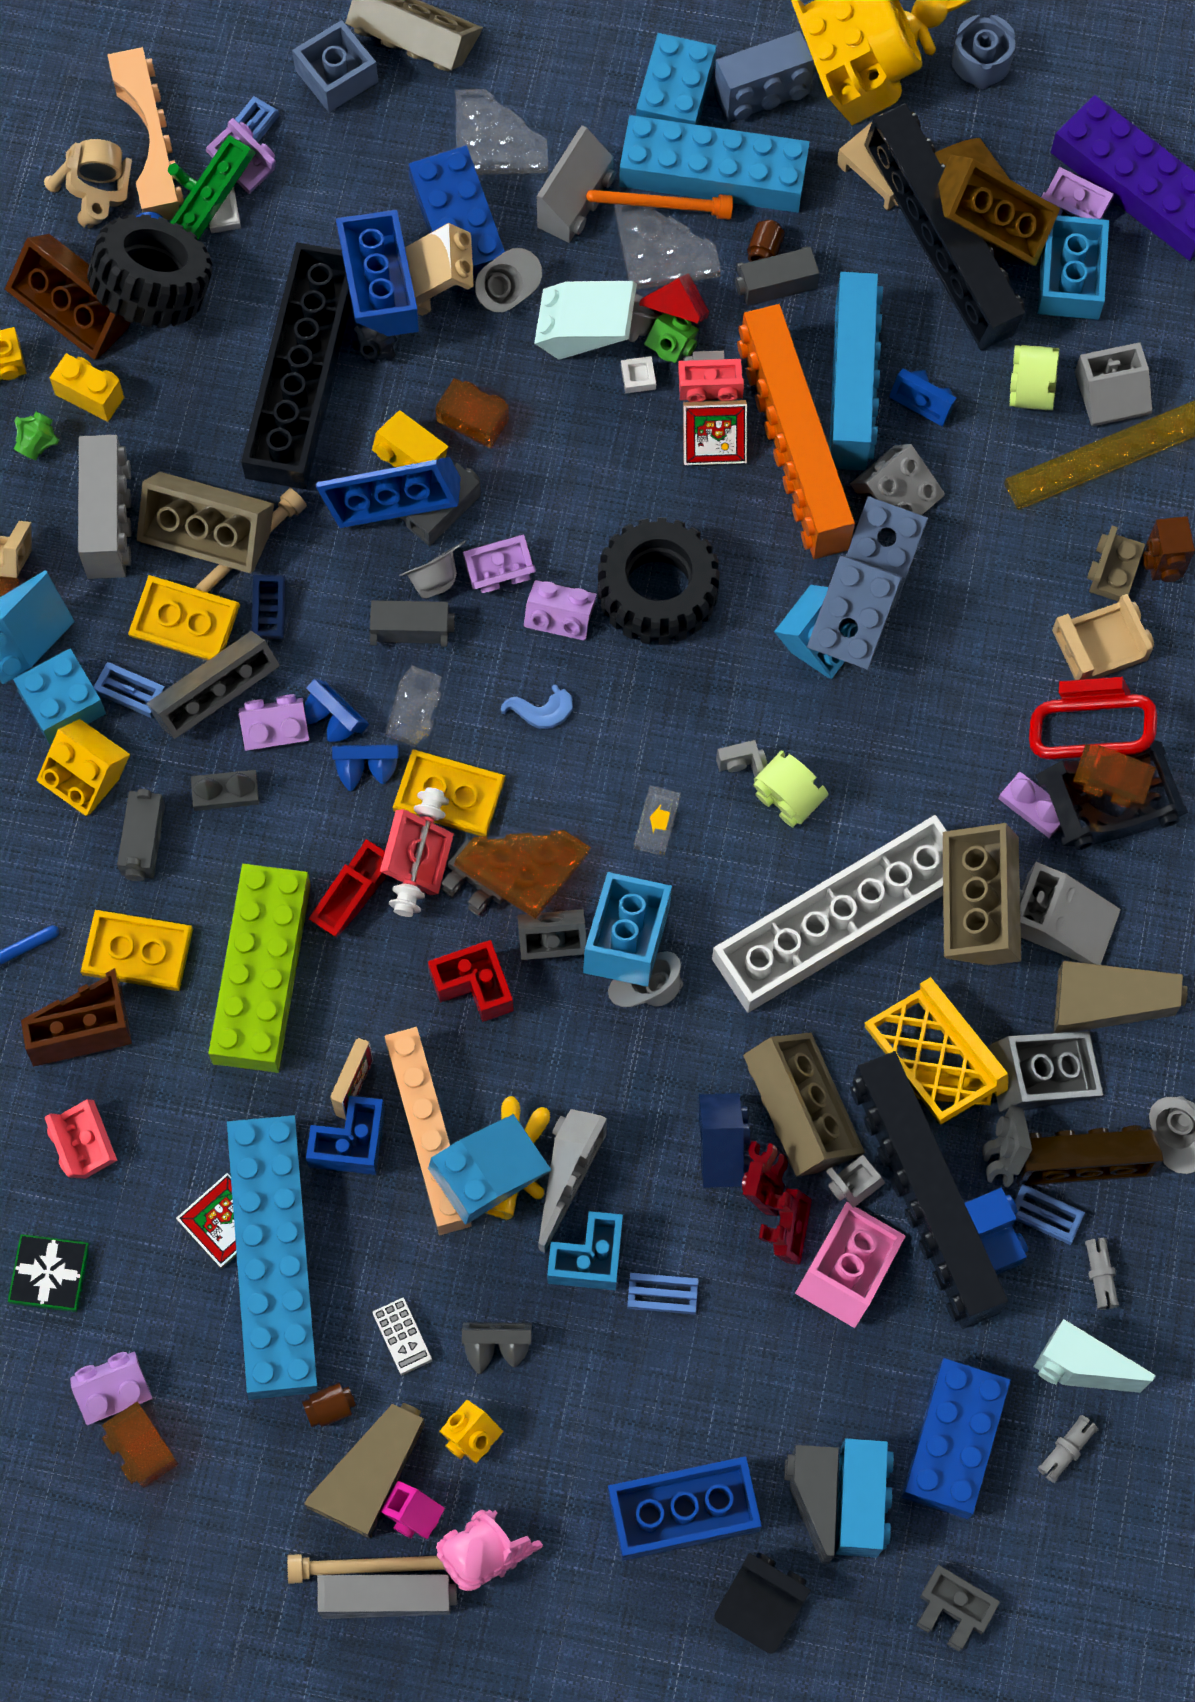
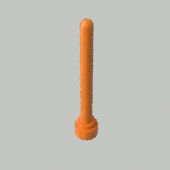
(718, 206)

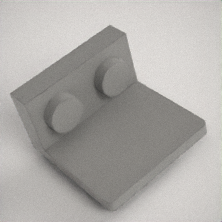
(900, 480)

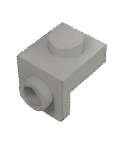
(855, 1181)

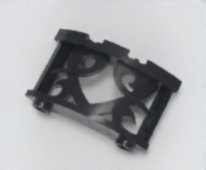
(1067, 796)

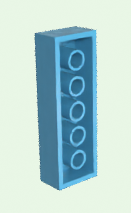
(712, 162)
(855, 370)

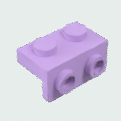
(261, 164)
(1077, 196)
(499, 563)
(559, 609)
(273, 722)
(109, 1387)

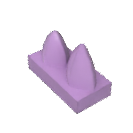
(1031, 804)

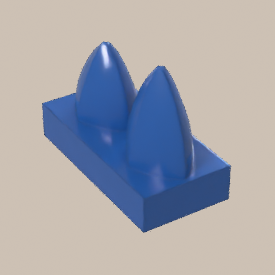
(919, 395)
(324, 700)
(351, 760)

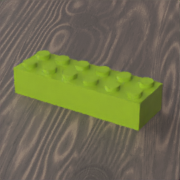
(260, 968)

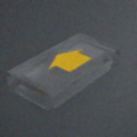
(657, 820)

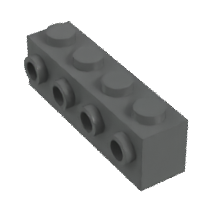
(213, 684)

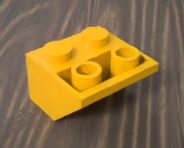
(82, 766)

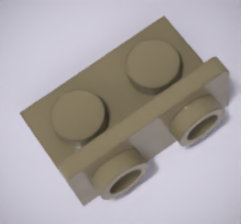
(1116, 567)

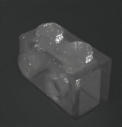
(414, 706)

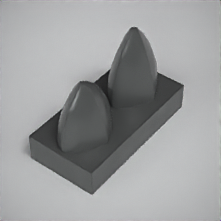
(224, 790)
(481, 1338)

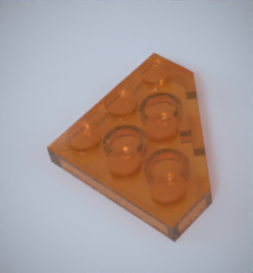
(523, 866)

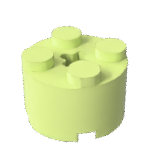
(1034, 377)
(790, 788)

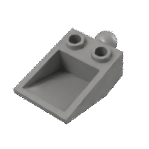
(1065, 915)

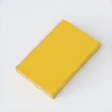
(183, 618)
(470, 791)
(138, 948)

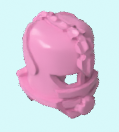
(481, 1551)

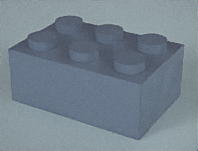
(763, 76)

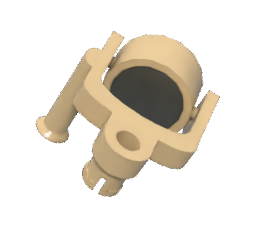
(98, 163)

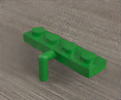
(213, 185)

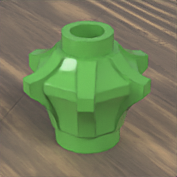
(34, 435)

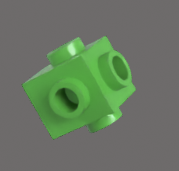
(672, 338)

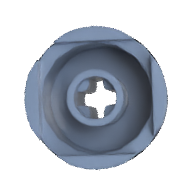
(983, 50)

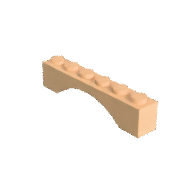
(133, 85)
(423, 1118)

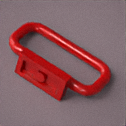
(1093, 695)

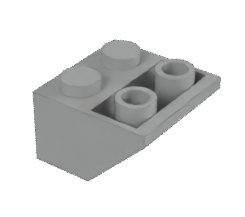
(1114, 384)

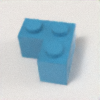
(589, 1264)

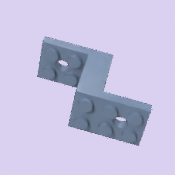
(867, 583)

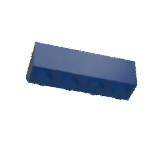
(378, 272)
(392, 492)

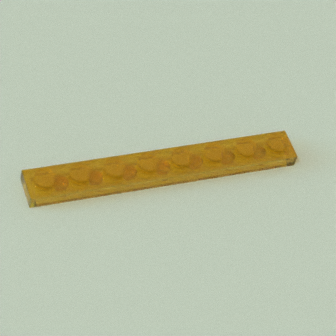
(1102, 456)

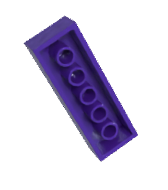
(1134, 168)

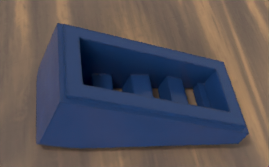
(269, 581)

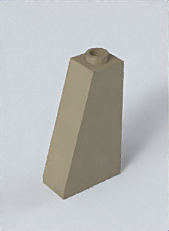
(1110, 996)
(369, 1471)

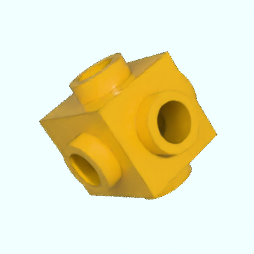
(470, 1432)

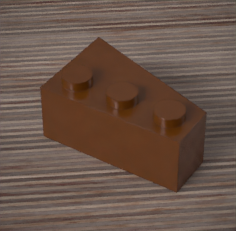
(80, 1024)

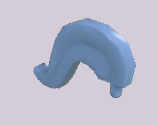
(544, 717)

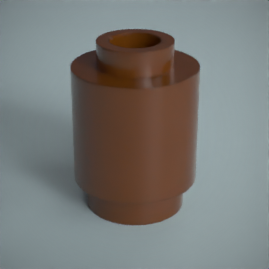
(765, 240)
(329, 1405)

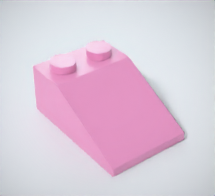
(850, 1265)

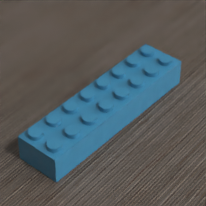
(271, 1258)

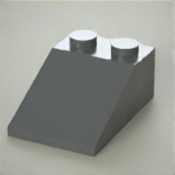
(1047, 1069)
(814, 1490)

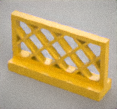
(963, 1042)

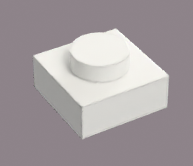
(638, 374)

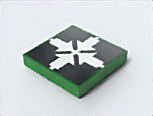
(48, 1273)

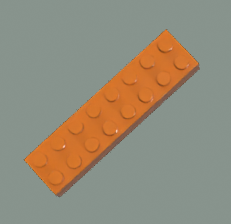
(795, 432)

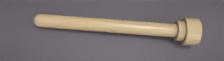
(290, 504)
(302, 1568)

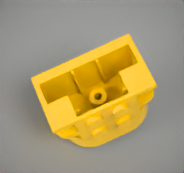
(859, 52)

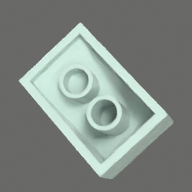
(584, 316)
(1083, 1361)

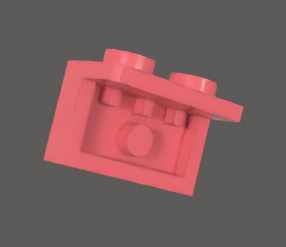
(710, 380)
(80, 1140)

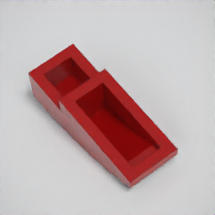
(350, 890)

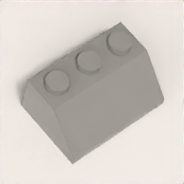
(563, 198)

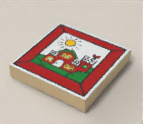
(715, 432)
(352, 1076)
(212, 1222)

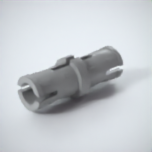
(1102, 1273)
(1067, 1448)

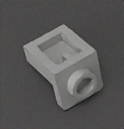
(738, 756)

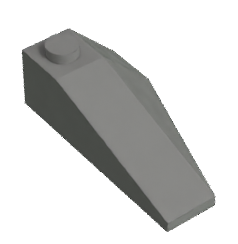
(573, 1152)

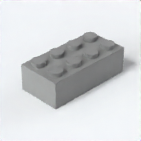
(103, 507)

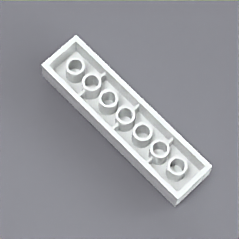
(834, 916)

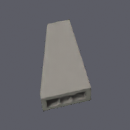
(384, 1595)

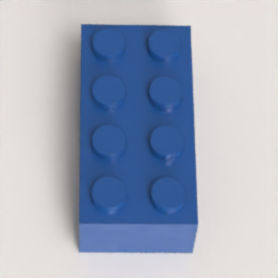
(452, 194)
(956, 1438)
(684, 1508)

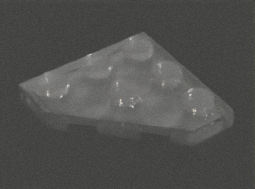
(497, 136)
(662, 248)

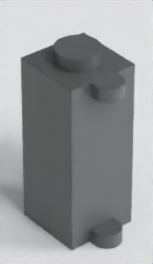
(777, 276)
(433, 524)
(410, 622)
(141, 835)

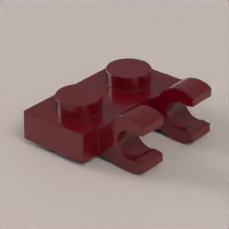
(763, 1176)
(790, 1233)

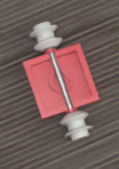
(417, 852)

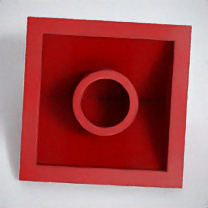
(678, 299)

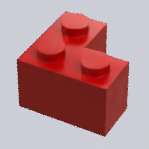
(474, 971)

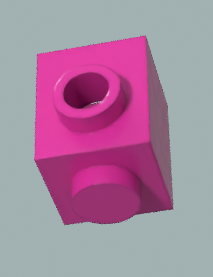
(412, 1511)

